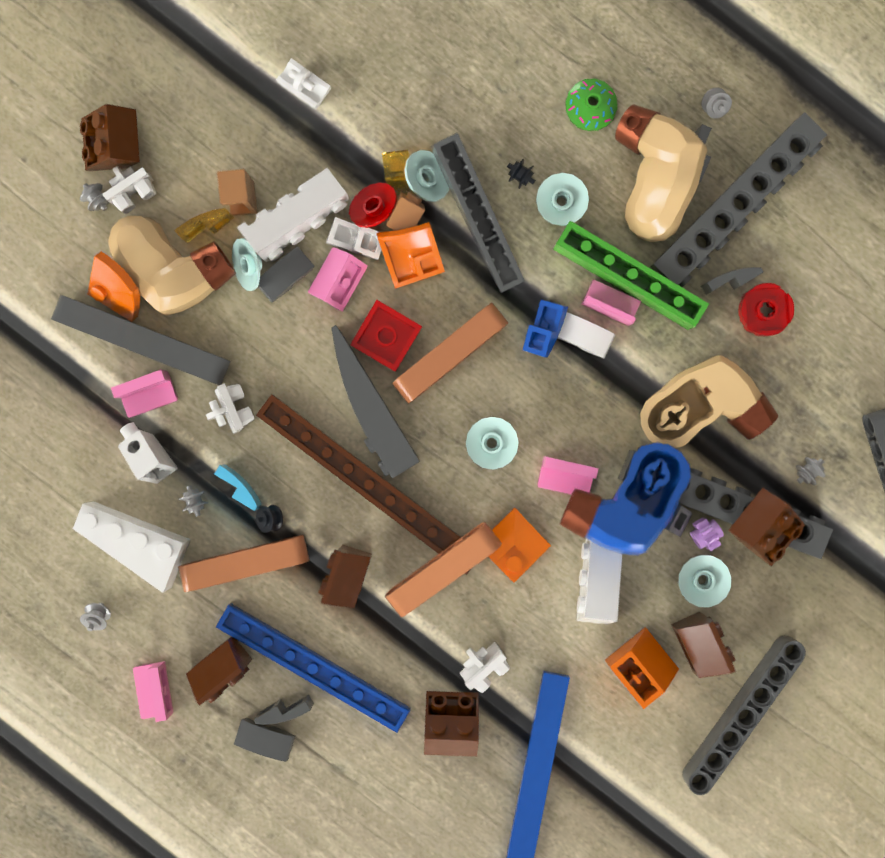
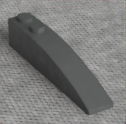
(477, 211)
(372, 413)

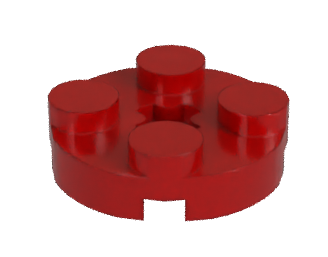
(777, 320)

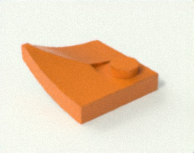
(410, 254)
(114, 287)
(519, 545)

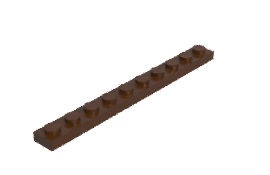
(357, 475)

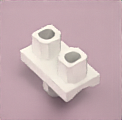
(303, 84)
(126, 184)
(226, 397)
(481, 665)

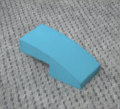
(244, 492)

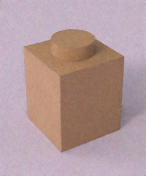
(406, 212)

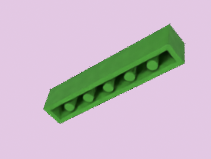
(630, 276)

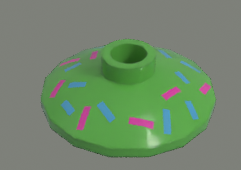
(588, 116)

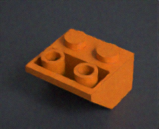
(643, 667)

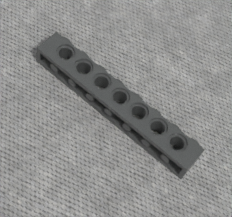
(801, 132)
(811, 541)

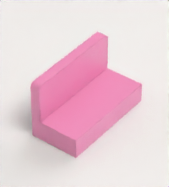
(337, 278)
(611, 302)
(146, 393)
(565, 476)
(153, 691)

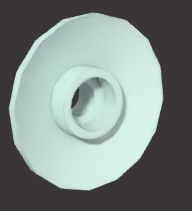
(425, 176)
(570, 189)
(246, 264)
(503, 451)
(716, 585)

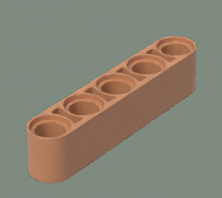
(450, 353)
(243, 563)
(443, 569)

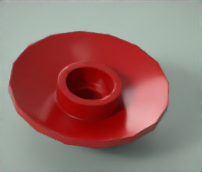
(373, 205)

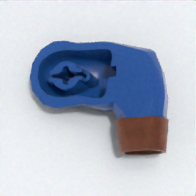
(638, 508)

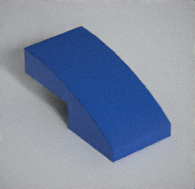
(545, 331)

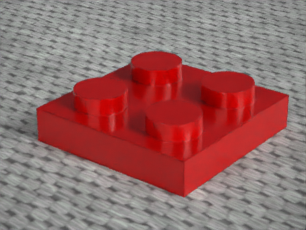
(386, 335)

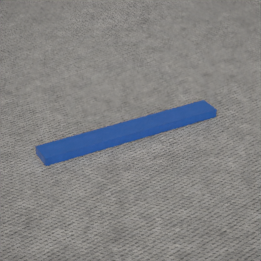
(313, 667)
(538, 765)

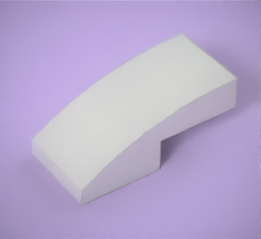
(354, 238)
(586, 335)

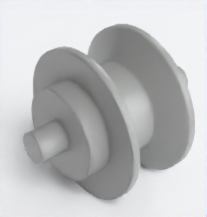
(716, 103)
(93, 194)
(810, 471)
(193, 500)
(95, 616)

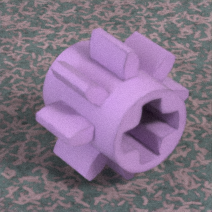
(706, 534)

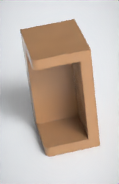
(238, 191)

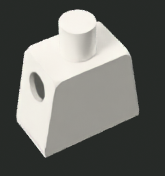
(145, 455)

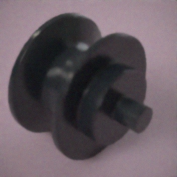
(521, 173)
(269, 518)

